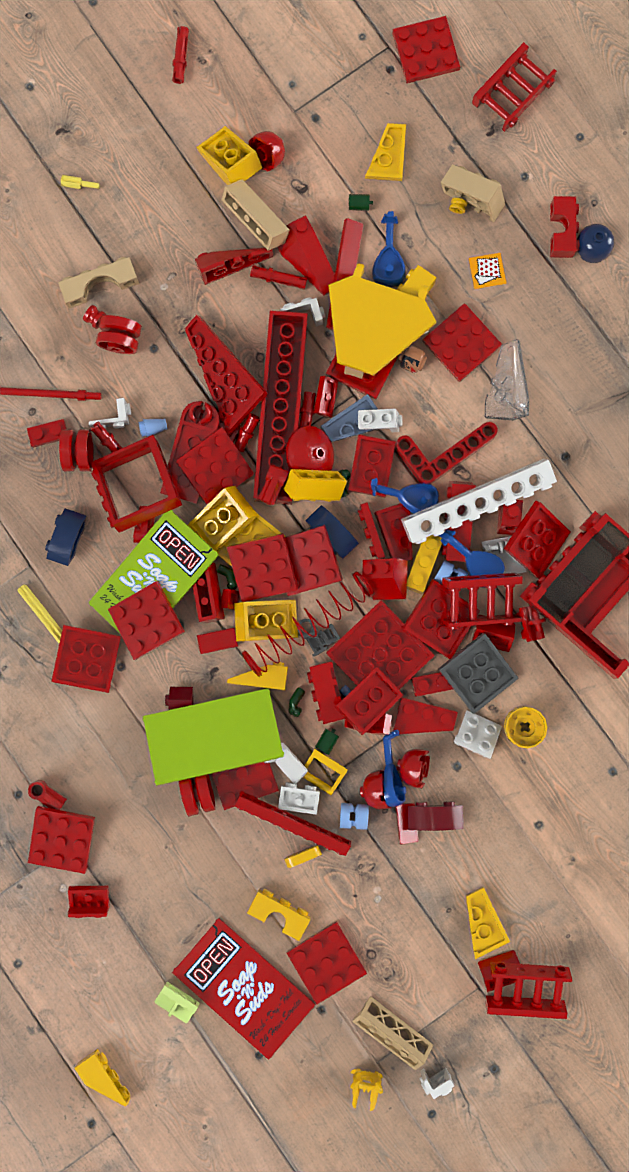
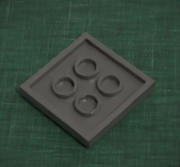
(478, 673)

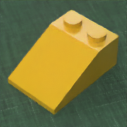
(230, 156)
(223, 518)
(261, 618)

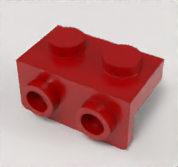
(88, 901)

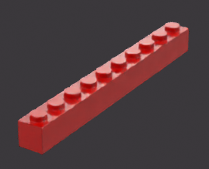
(293, 823)

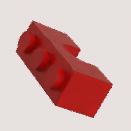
(564, 210)

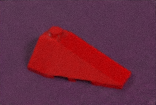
(307, 255)
(220, 264)

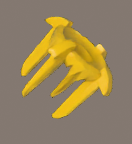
(375, 1085)

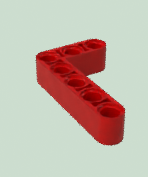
(447, 456)

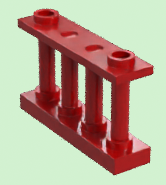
(508, 69)
(473, 583)
(528, 1007)

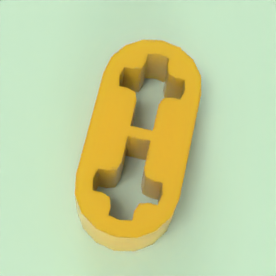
(302, 856)

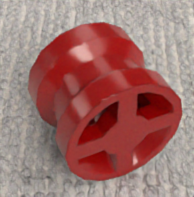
(93, 316)

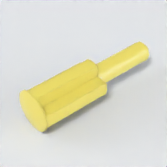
(76, 182)

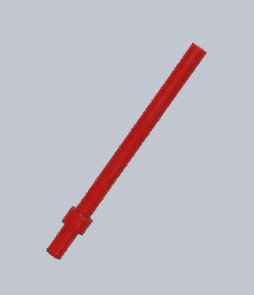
(80, 395)

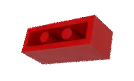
(208, 596)

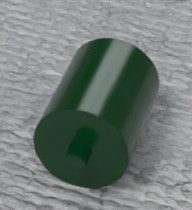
(359, 202)
(327, 741)

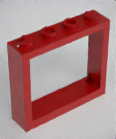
(124, 456)

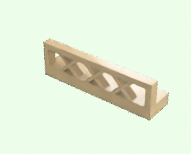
(391, 1037)

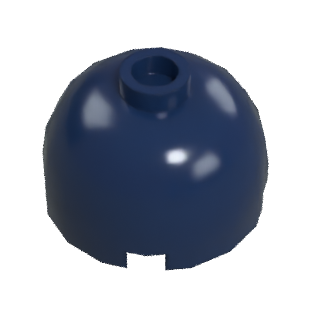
(595, 243)

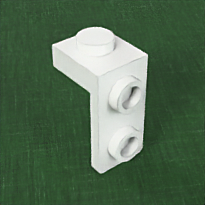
(306, 304)
(123, 411)
(380, 419)
(290, 765)

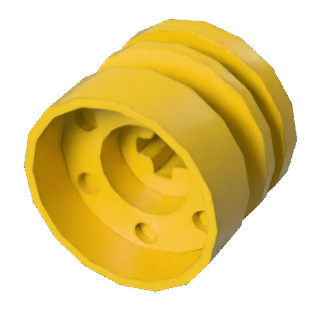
(537, 727)

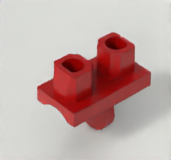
(531, 623)

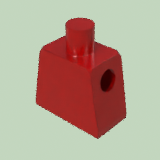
(509, 517)

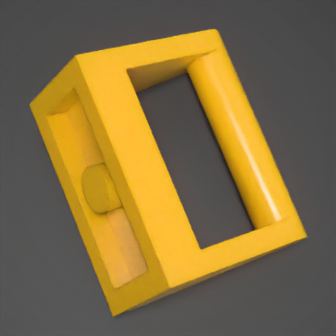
(331, 764)

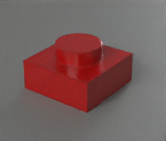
(228, 598)

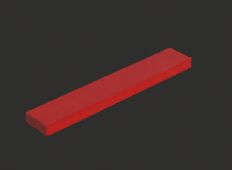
(347, 255)

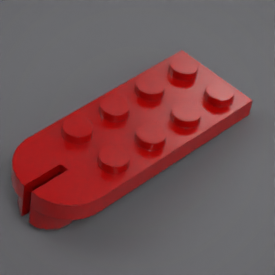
(190, 433)

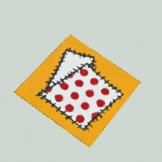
(487, 270)

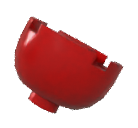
(268, 148)
(414, 767)
(373, 790)

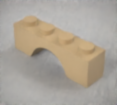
(76, 288)

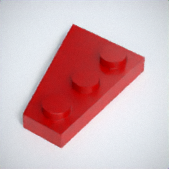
(394, 532)
(423, 718)

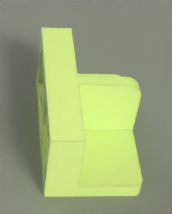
(177, 1002)

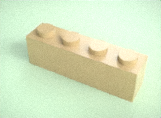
(255, 214)

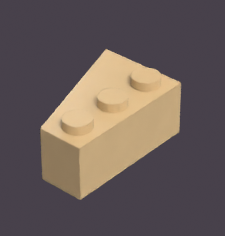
(475, 189)

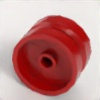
(118, 334)
(76, 450)
(197, 791)

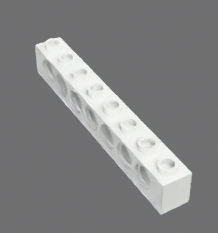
(544, 481)

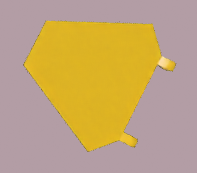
(375, 321)

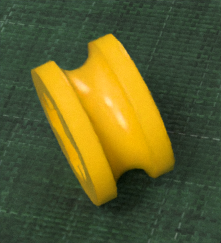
(458, 205)

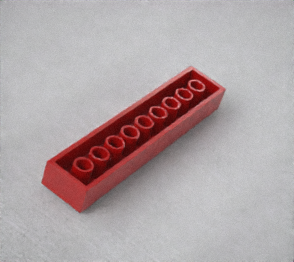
(284, 387)

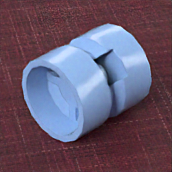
(447, 569)
(361, 816)

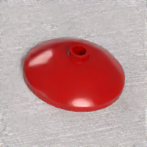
(310, 450)

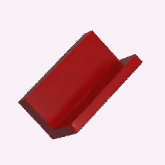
(499, 634)
(484, 965)

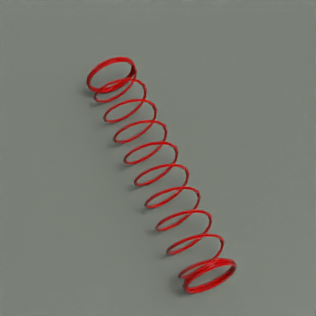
(257, 670)

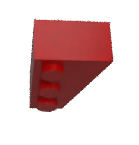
(325, 692)

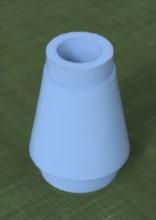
(152, 426)

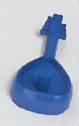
(389, 265)
(413, 497)
(476, 561)
(393, 788)

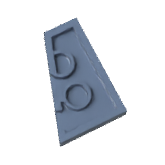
(346, 423)

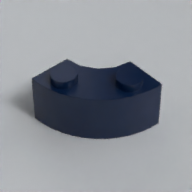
(65, 537)
(340, 538)

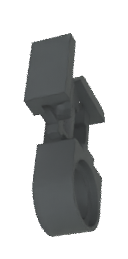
(317, 643)

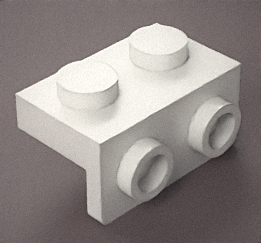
(299, 799)
(438, 1084)

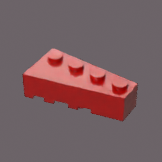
(463, 532)

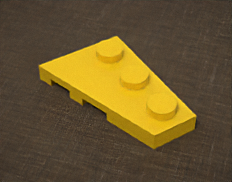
(389, 156)
(484, 923)

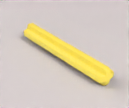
(40, 611)

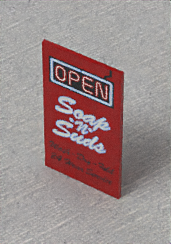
(243, 988)

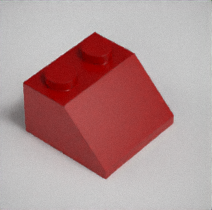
(386, 578)

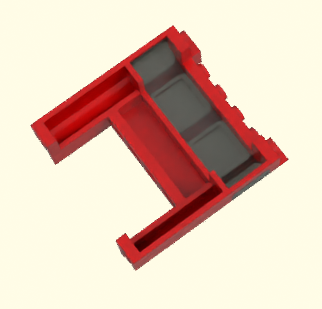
(586, 588)

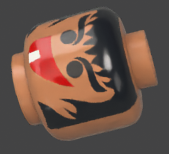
(412, 359)

